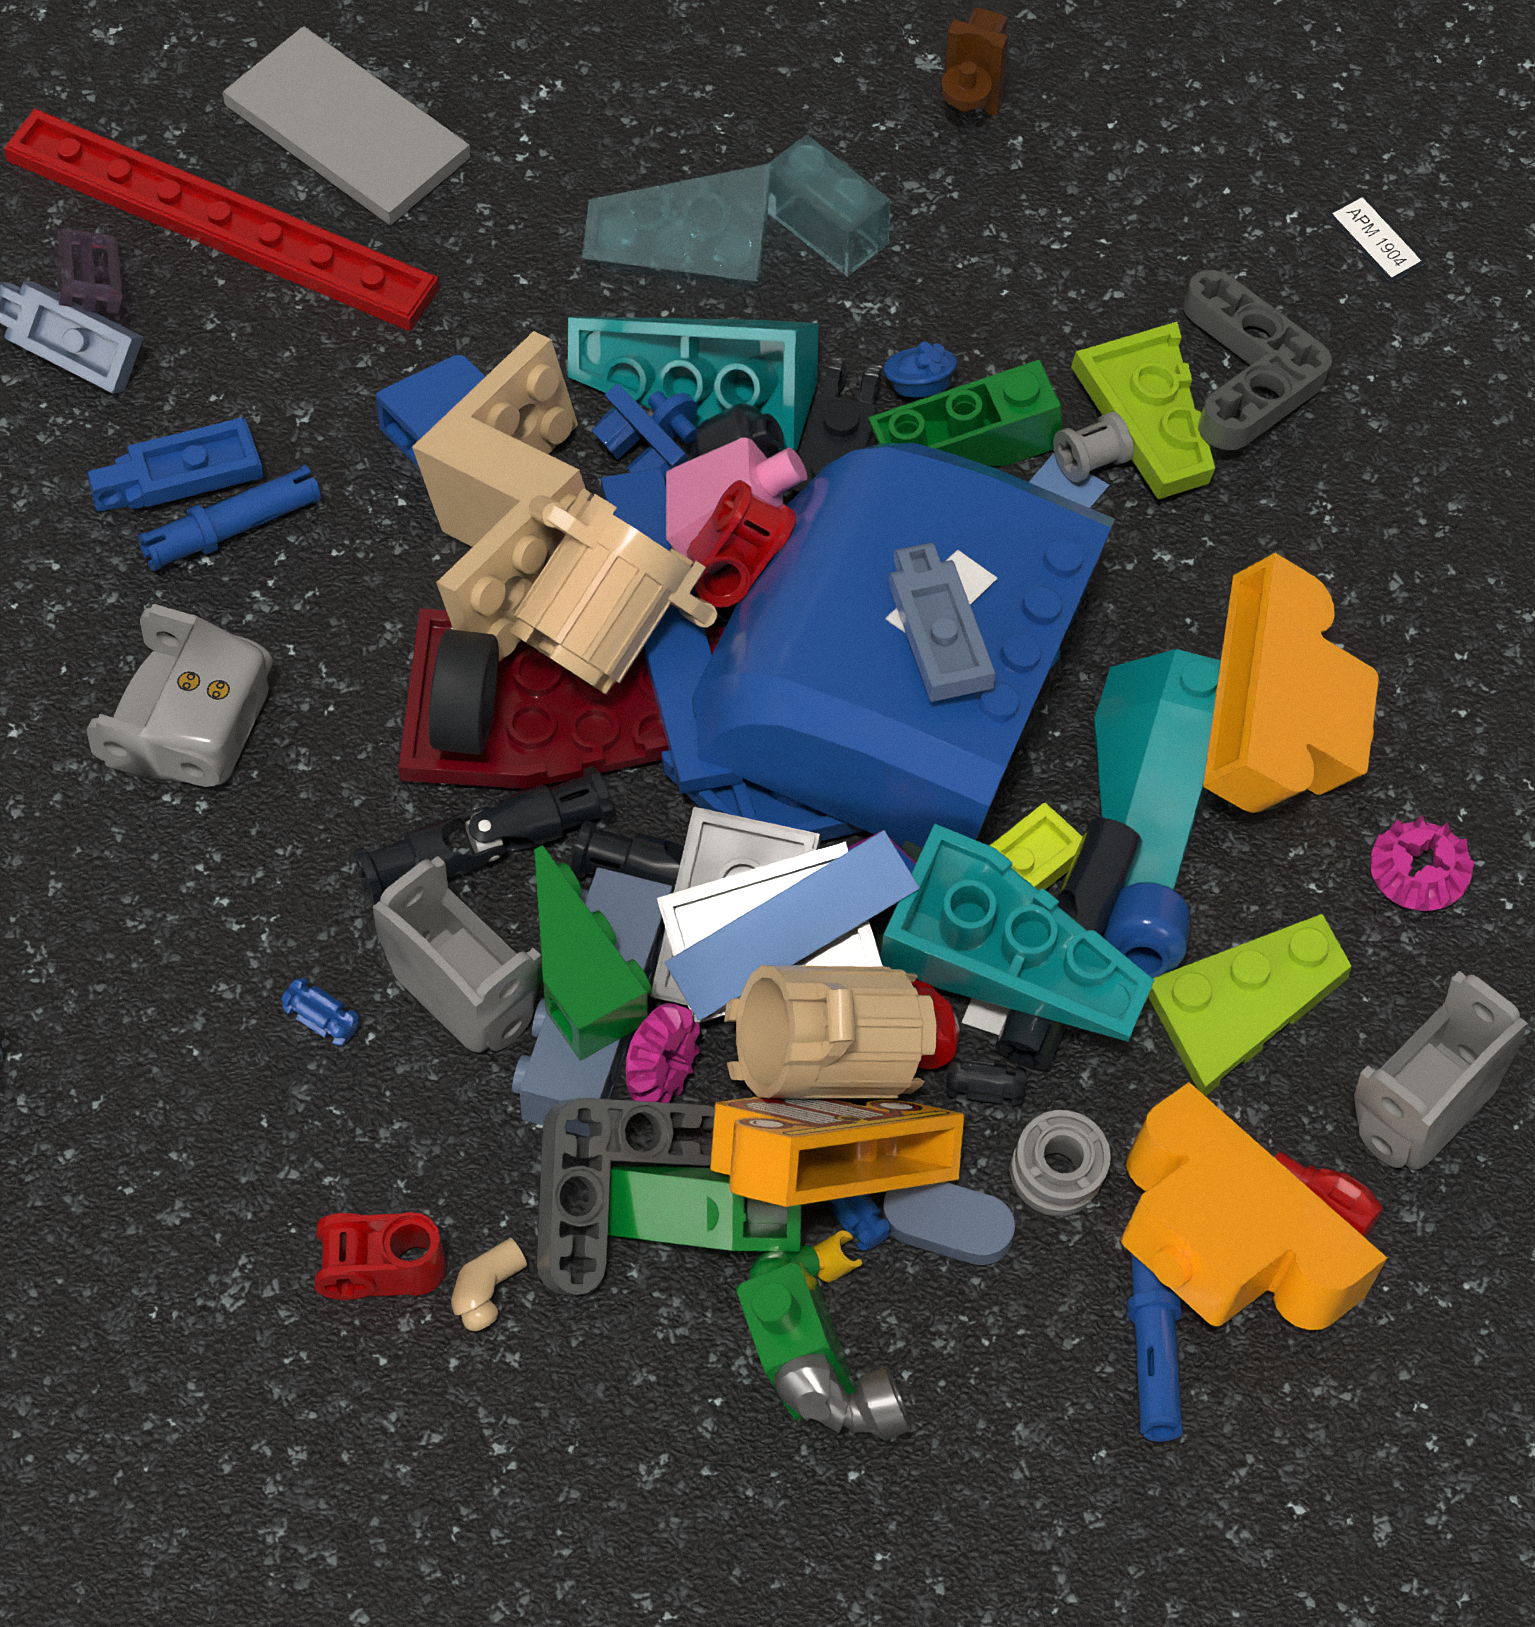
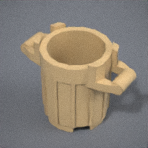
(603, 591)
(831, 1032)

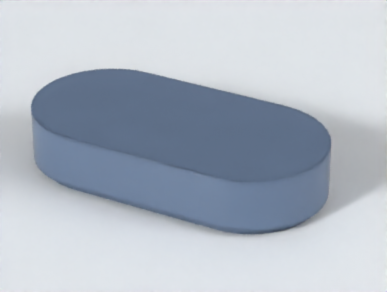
(951, 1221)

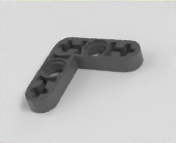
(1286, 362)
(603, 1145)

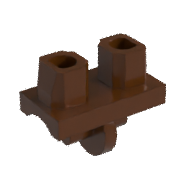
(976, 62)

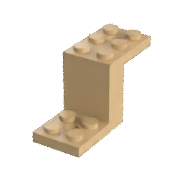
(483, 473)

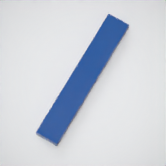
(677, 647)

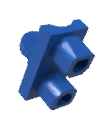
(629, 423)

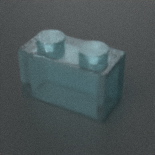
(828, 205)

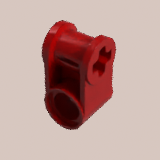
(740, 533)
(373, 1255)

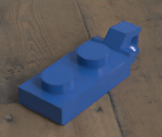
(178, 467)

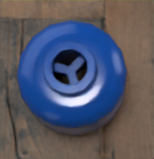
(1150, 927)

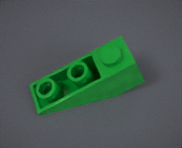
(984, 421)
(586, 981)
(696, 1210)

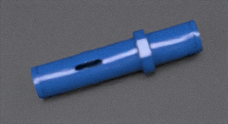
(208, 526)
(1155, 1313)

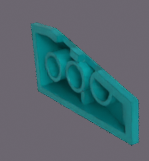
(708, 359)
(1154, 753)
(1007, 943)

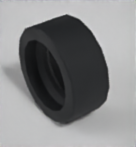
(463, 691)

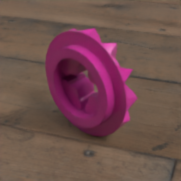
(1431, 887)
(659, 1076)

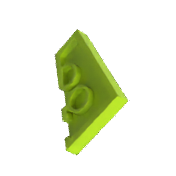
(1151, 391)
(1241, 997)

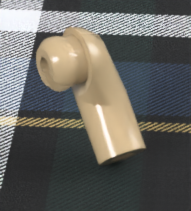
(477, 1283)

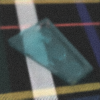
(685, 226)

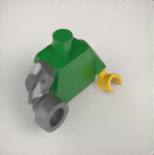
(802, 1346)

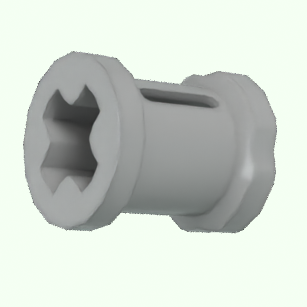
(1093, 446)

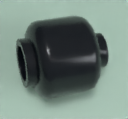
(735, 423)

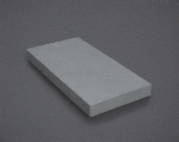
(347, 125)

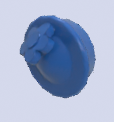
(921, 370)

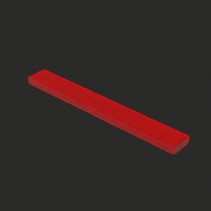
(222, 219)

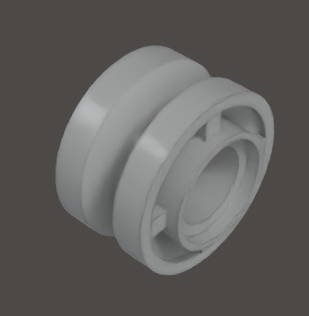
(1065, 1134)

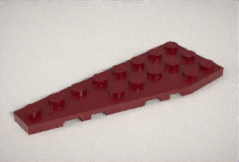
(543, 720)

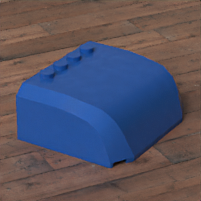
(826, 691)

